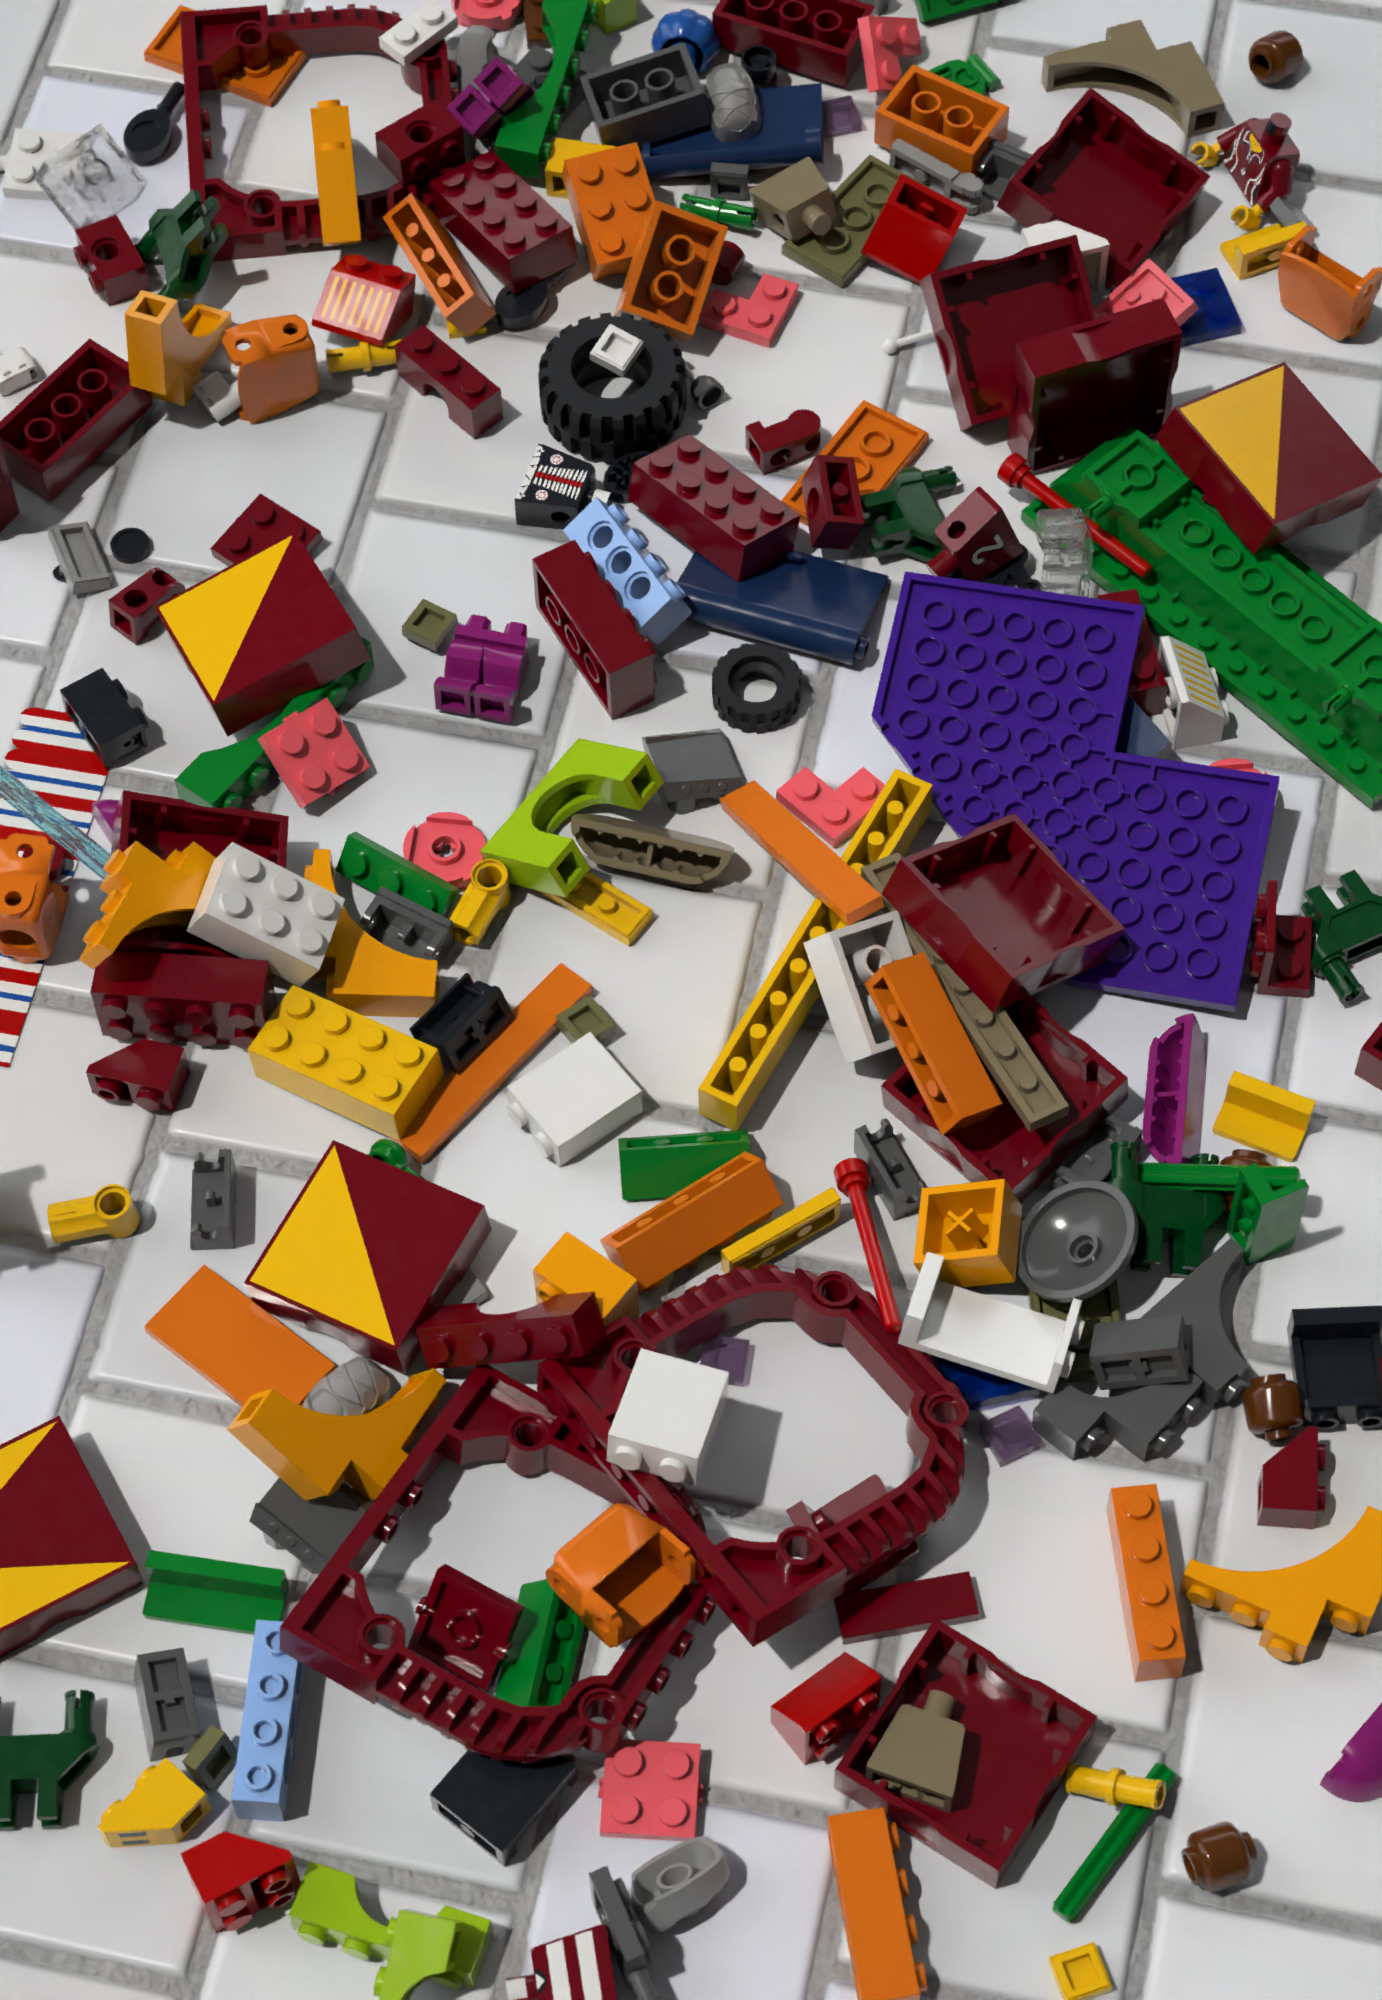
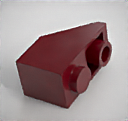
(141, 1074)
(1289, 1484)

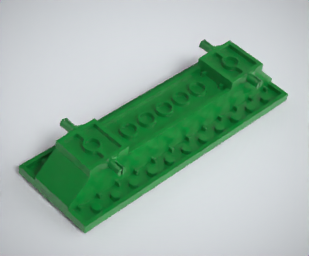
(1262, 619)

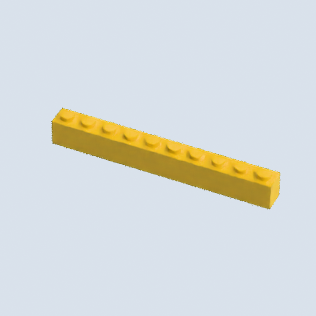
(791, 984)

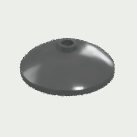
(1076, 1241)

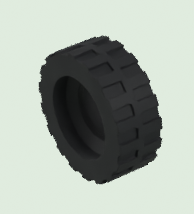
(751, 660)

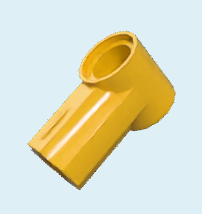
(481, 903)
(91, 1216)

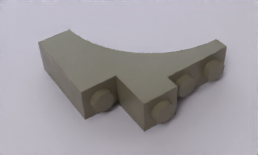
(1130, 64)

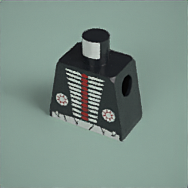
(556, 489)

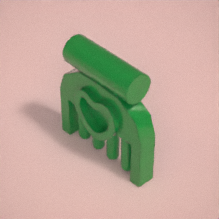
(970, 74)

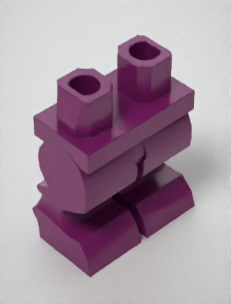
(499, 94)
(484, 655)

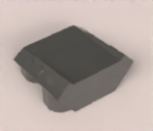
(693, 767)
(308, 1528)

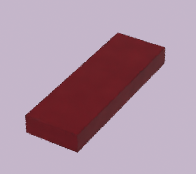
(905, 1607)

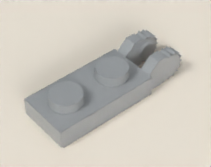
(939, 176)

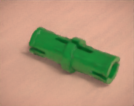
(721, 211)

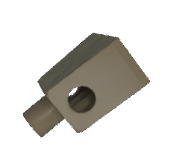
(795, 201)
(921, 1752)

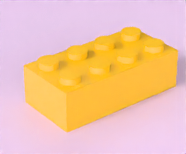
(346, 1062)

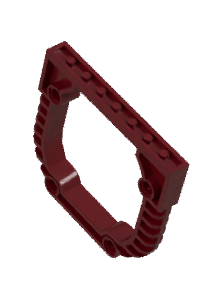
(226, 39)
(753, 1580)
(337, 1625)

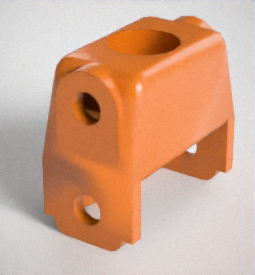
(1325, 290)
(276, 368)
(29, 903)
(621, 1573)

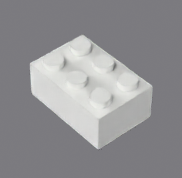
(266, 914)
(842, 966)

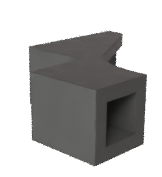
(1136, 1420)

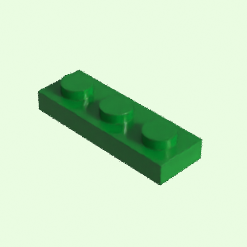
(377, 866)

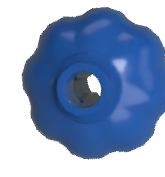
(694, 30)

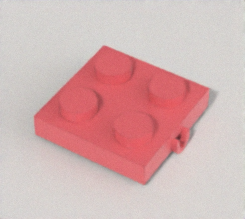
(313, 753)
(651, 1790)

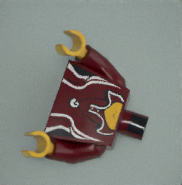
(1260, 161)

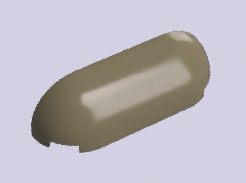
(650, 849)

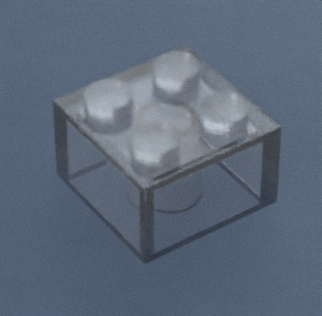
(91, 178)

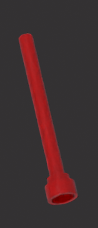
(1017, 473)
(853, 1181)

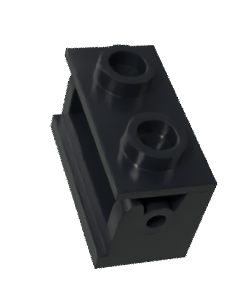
(104, 716)
(463, 1021)

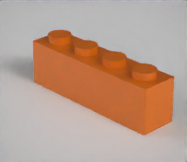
(439, 265)
(933, 1043)
(694, 1221)
(1145, 1583)
(872, 1906)

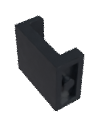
(1337, 1364)
(498, 1799)

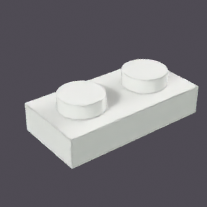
(418, 32)

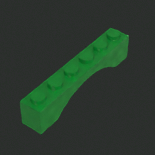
(527, 132)
(231, 773)

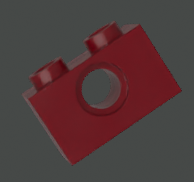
(419, 142)
(111, 260)
(832, 502)

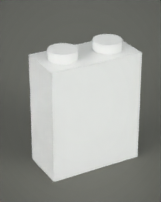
(574, 1100)
(667, 1417)

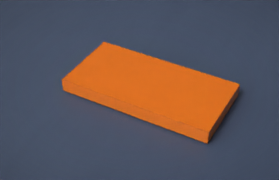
(256, 85)
(880, 450)
(236, 1341)

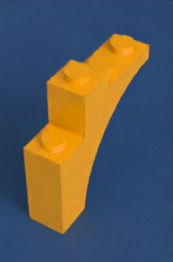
(335, 173)
(169, 350)
(145, 895)
(365, 972)
(322, 1450)
(1290, 1601)

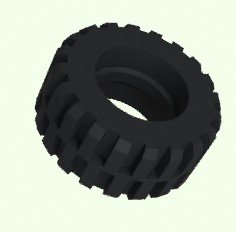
(612, 425)

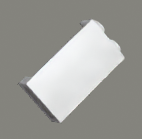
(989, 1331)

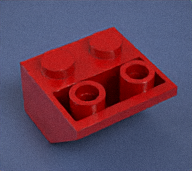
(913, 230)
(827, 1707)
(240, 1878)

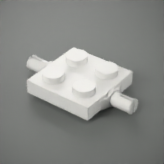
(25, 158)

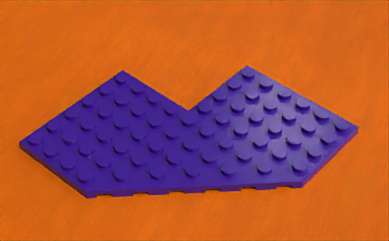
(1021, 711)

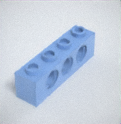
(632, 571)
(267, 1728)

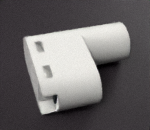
(16, 370)
(218, 395)

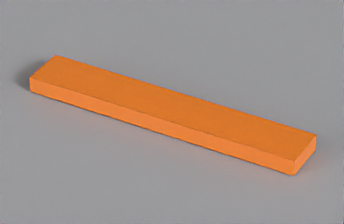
(802, 853)
(465, 1092)

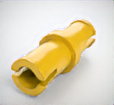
(361, 357)
(1115, 1787)

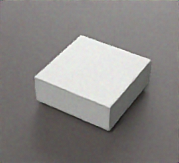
(616, 350)

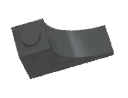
(1198, 1301)

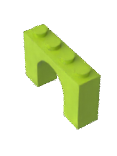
(582, 777)

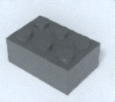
(646, 98)

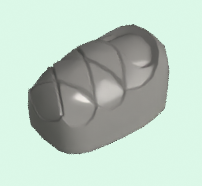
(473, 54)
(732, 103)
(350, 1389)
(678, 1883)

